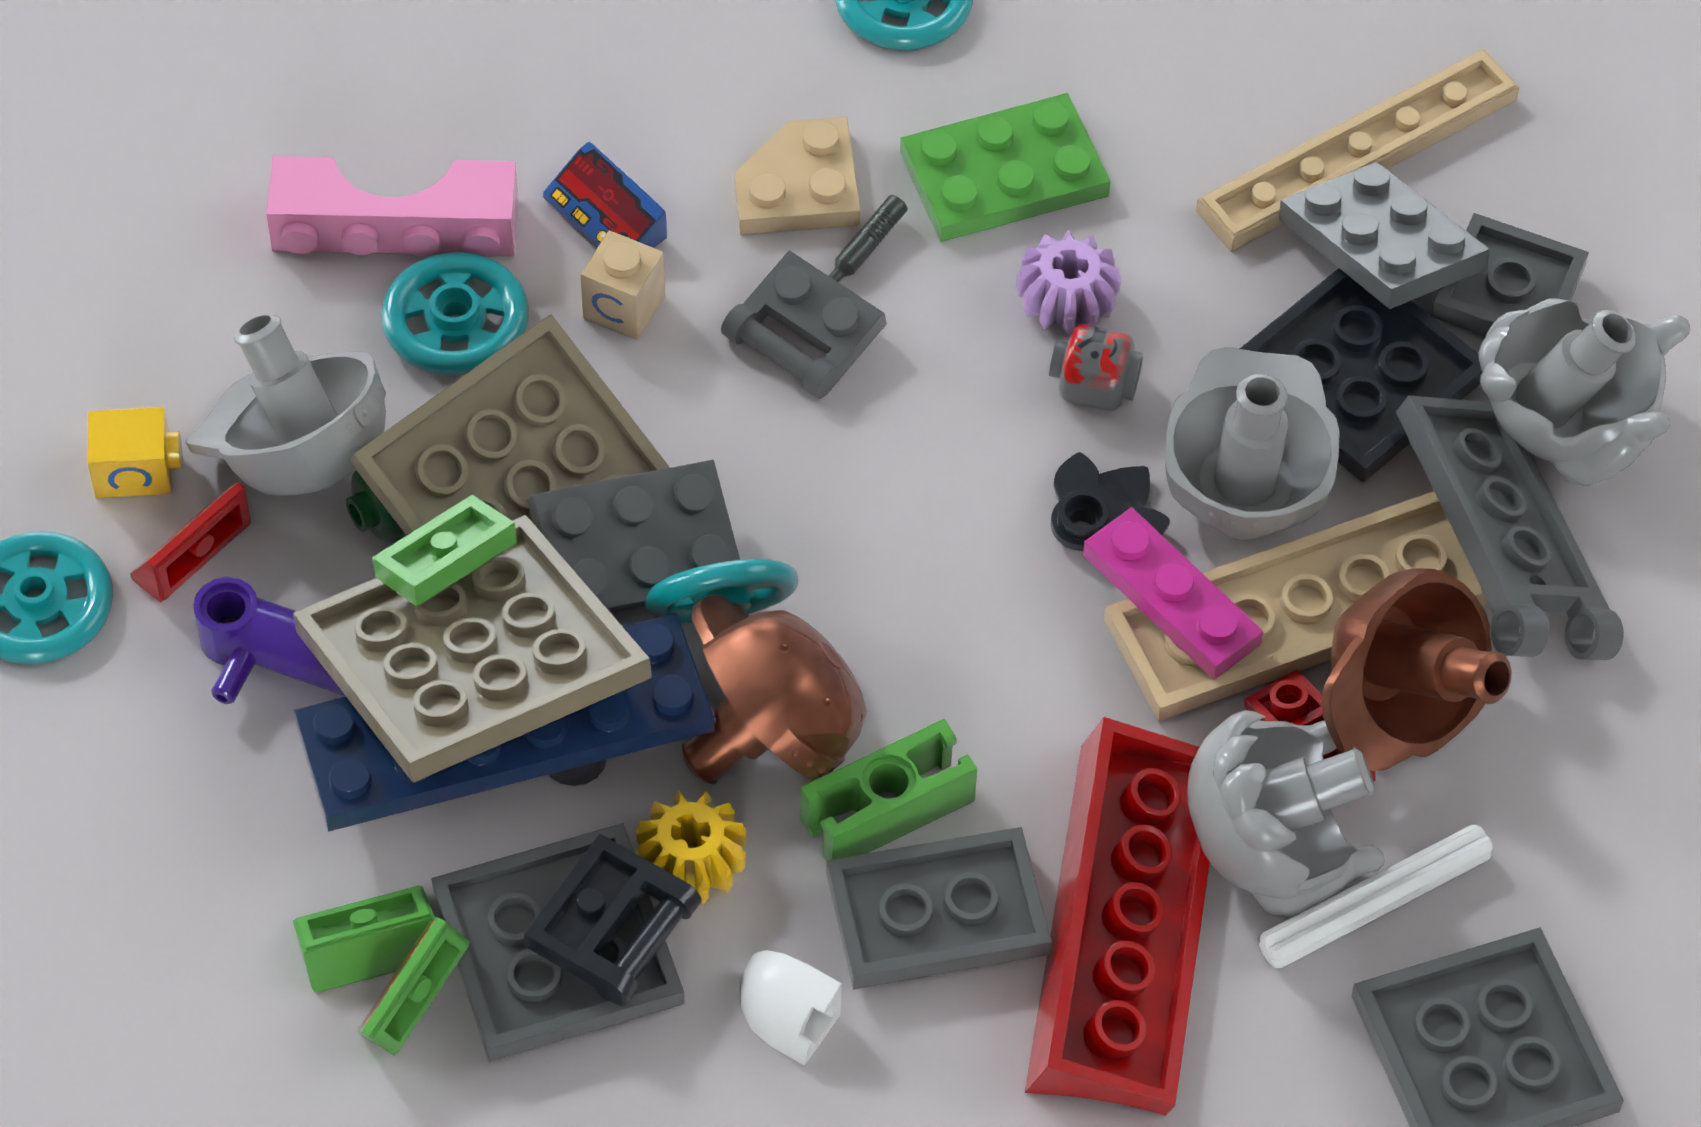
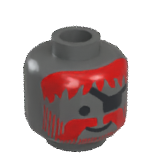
(1096, 367)

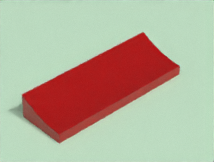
(1123, 926)

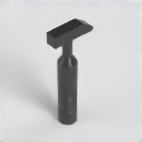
(868, 237)

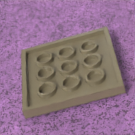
(506, 431)
(476, 660)

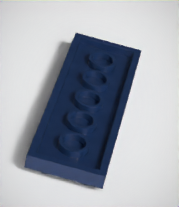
(364, 782)

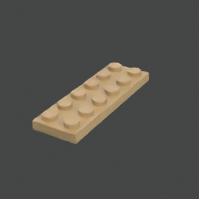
(1294, 598)

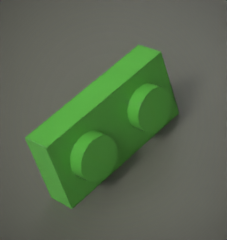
(444, 550)

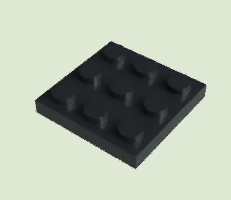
(1370, 363)

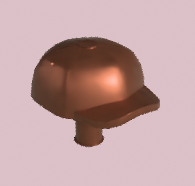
(1410, 668)
(781, 691)

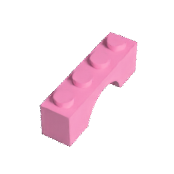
(322, 212)

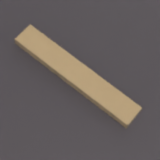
(1381, 134)

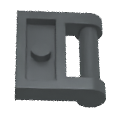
(813, 309)

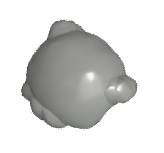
(1579, 386)
(1267, 815)

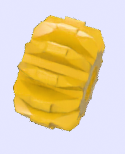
(711, 831)

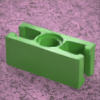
(894, 769)

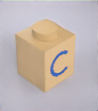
(623, 285)

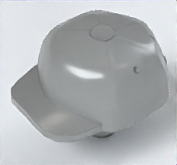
(294, 416)
(1252, 443)

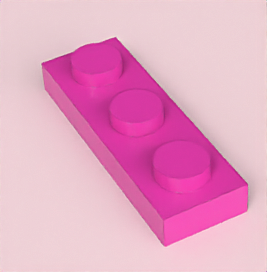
(1173, 593)

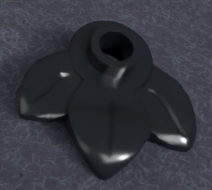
(1098, 499)

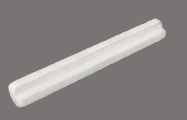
(1375, 896)

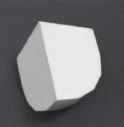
(789, 1003)

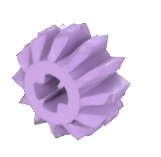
(1068, 282)

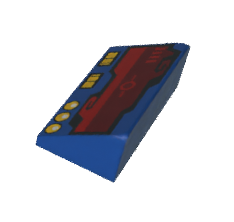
(603, 198)

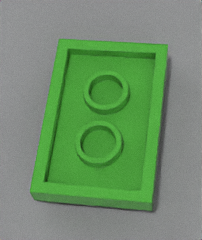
(1004, 167)

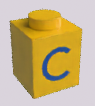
(132, 452)

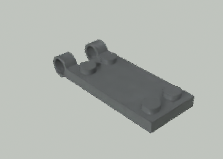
(1509, 530)

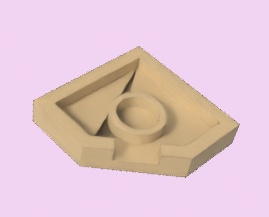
(799, 180)

